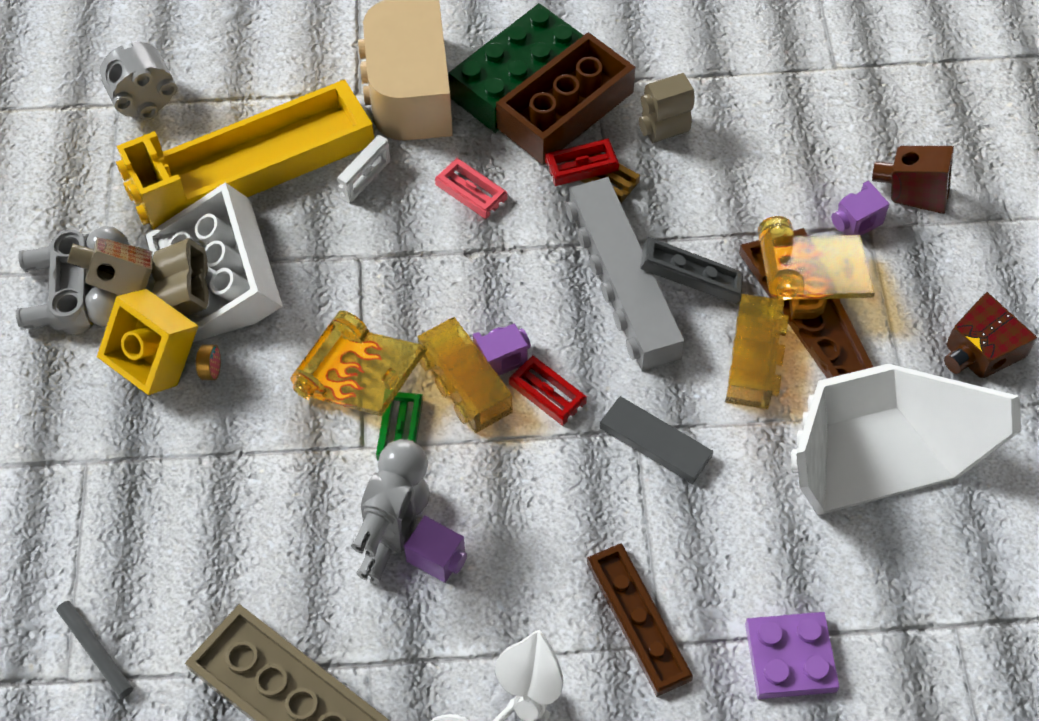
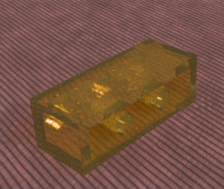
(756, 352)
(465, 375)

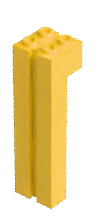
(245, 154)

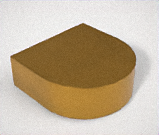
(807, 308)

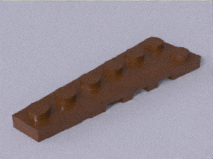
(828, 337)

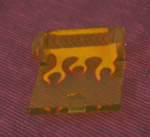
(812, 264)
(356, 366)

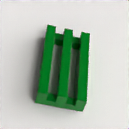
(404, 398)

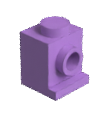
(861, 211)
(504, 348)

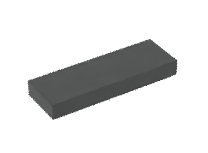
(692, 270)
(656, 439)

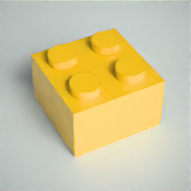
(147, 341)

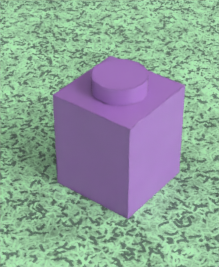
(435, 549)

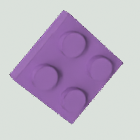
(791, 655)

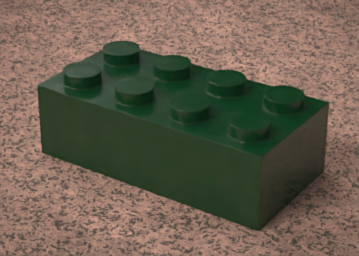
(508, 62)

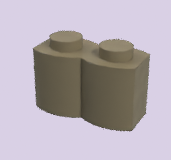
(667, 108)
(181, 276)

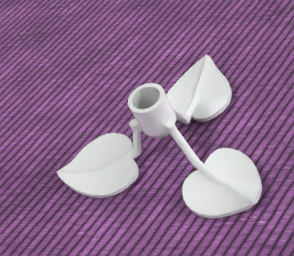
(531, 674)

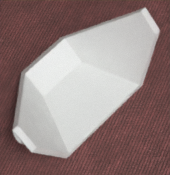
(895, 434)

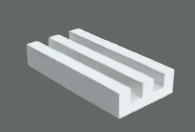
(364, 169)

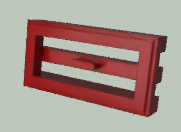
(584, 166)
(541, 401)

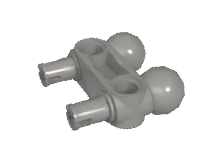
(72, 302)
(391, 506)

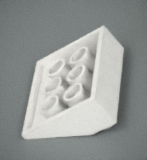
(238, 266)

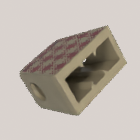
(128, 267)

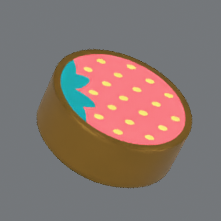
(208, 362)

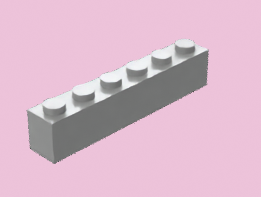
(616, 258)

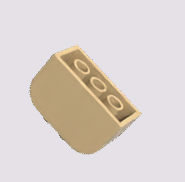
(406, 69)

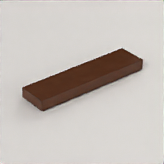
(639, 620)

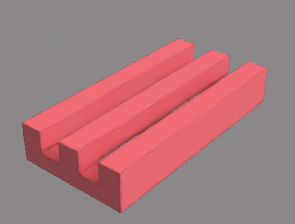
(467, 192)

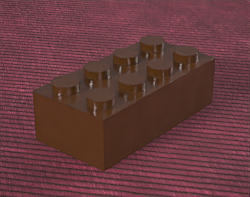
(565, 97)

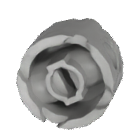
(137, 80)

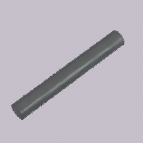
(94, 649)

